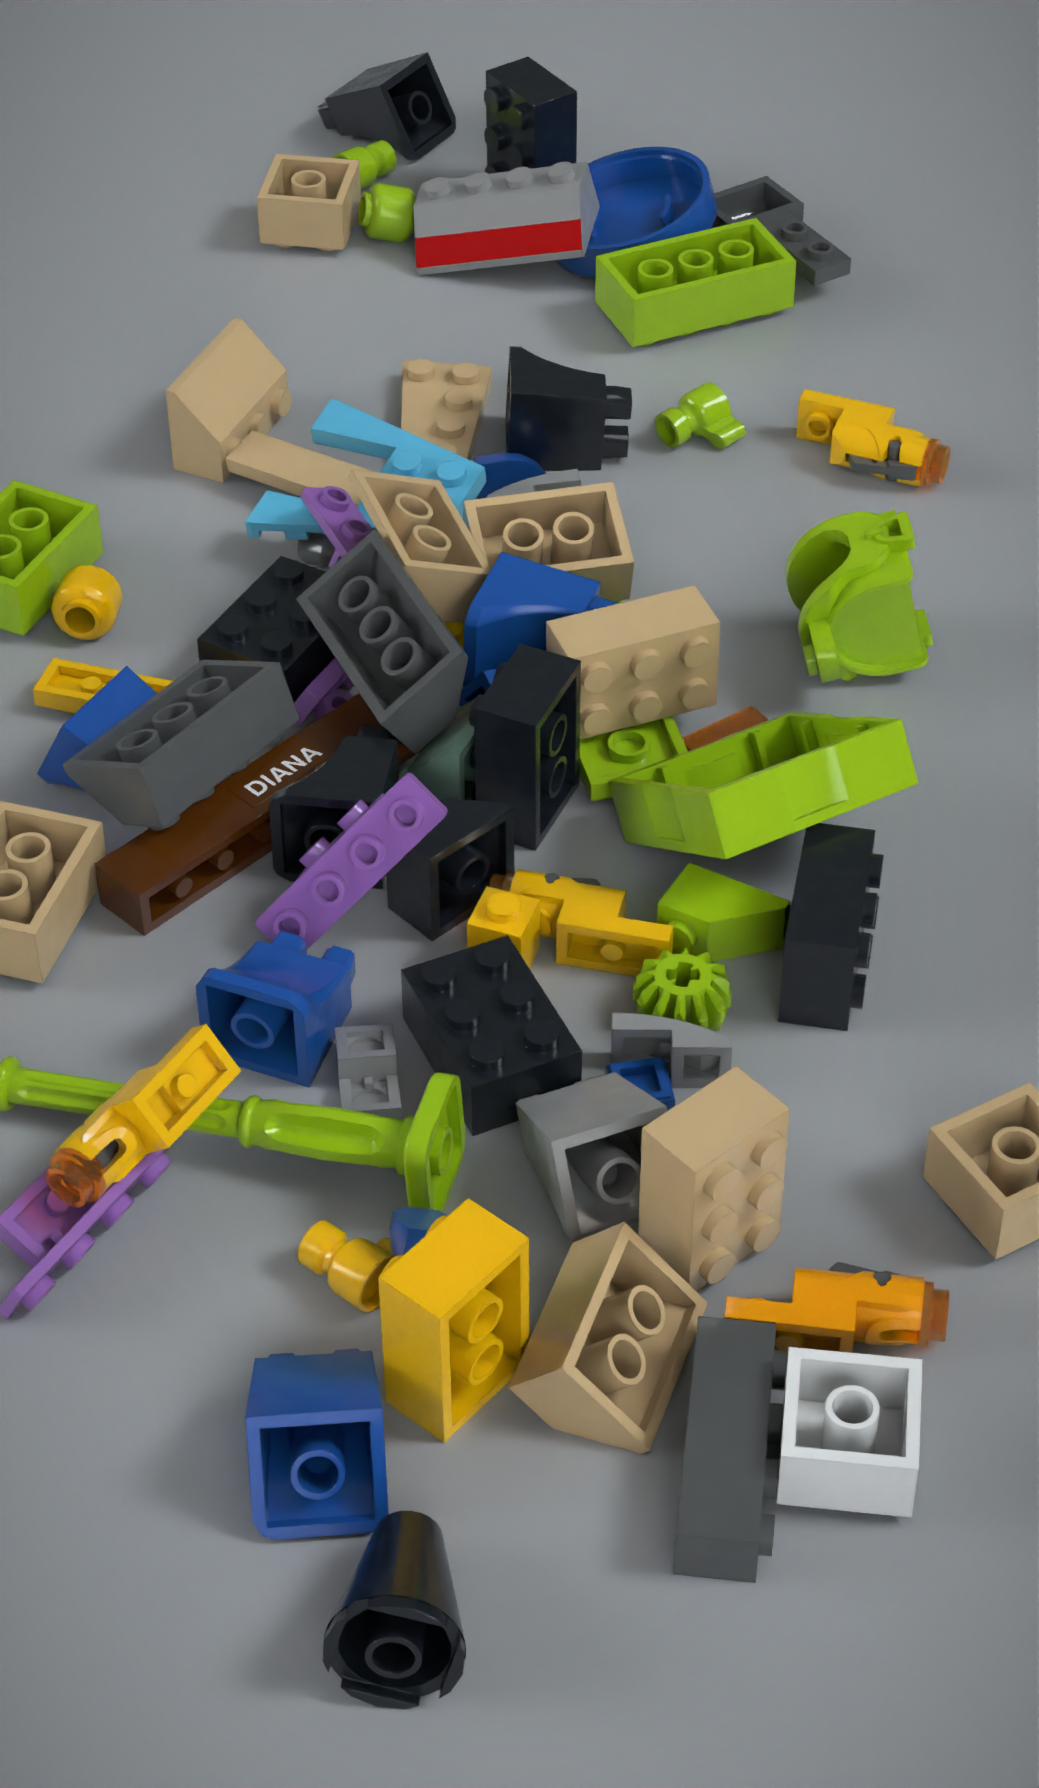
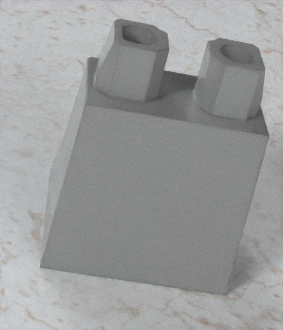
(589, 1150)

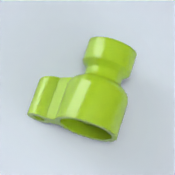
(374, 160)
(700, 413)

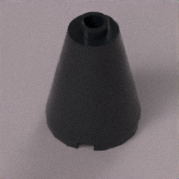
(398, 1617)

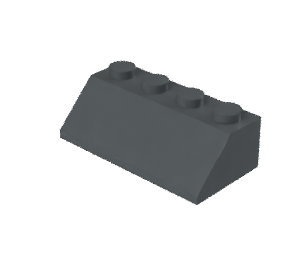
(389, 641)
(185, 741)

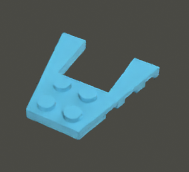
(361, 433)

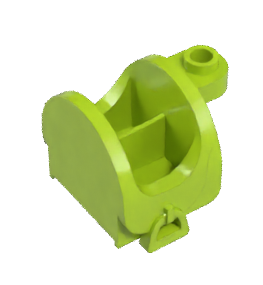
(857, 597)

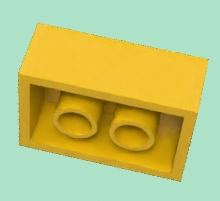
(454, 1318)

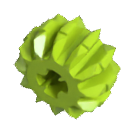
(683, 989)

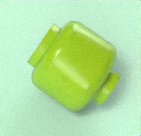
(387, 212)

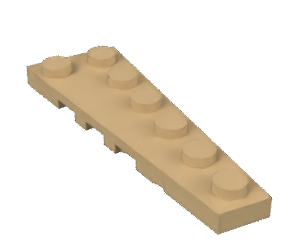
(445, 402)

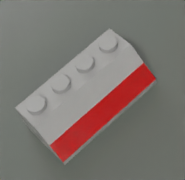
(504, 218)

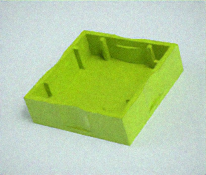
(763, 783)

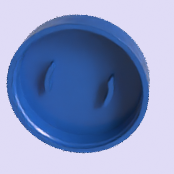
(645, 199)

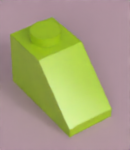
(722, 915)

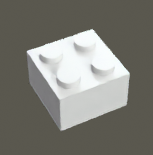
(850, 1432)

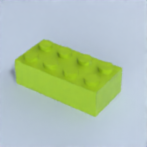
(695, 282)

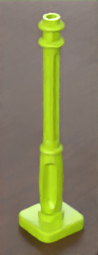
(422, 1147)

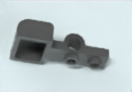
(783, 217)

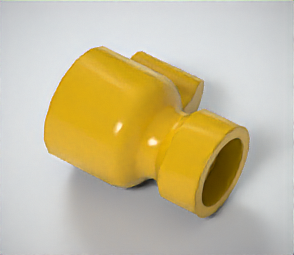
(350, 1265)

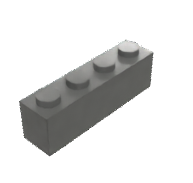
(725, 1450)

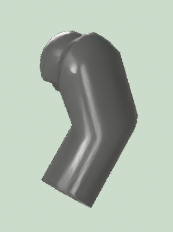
(316, 550)

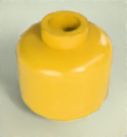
(87, 602)

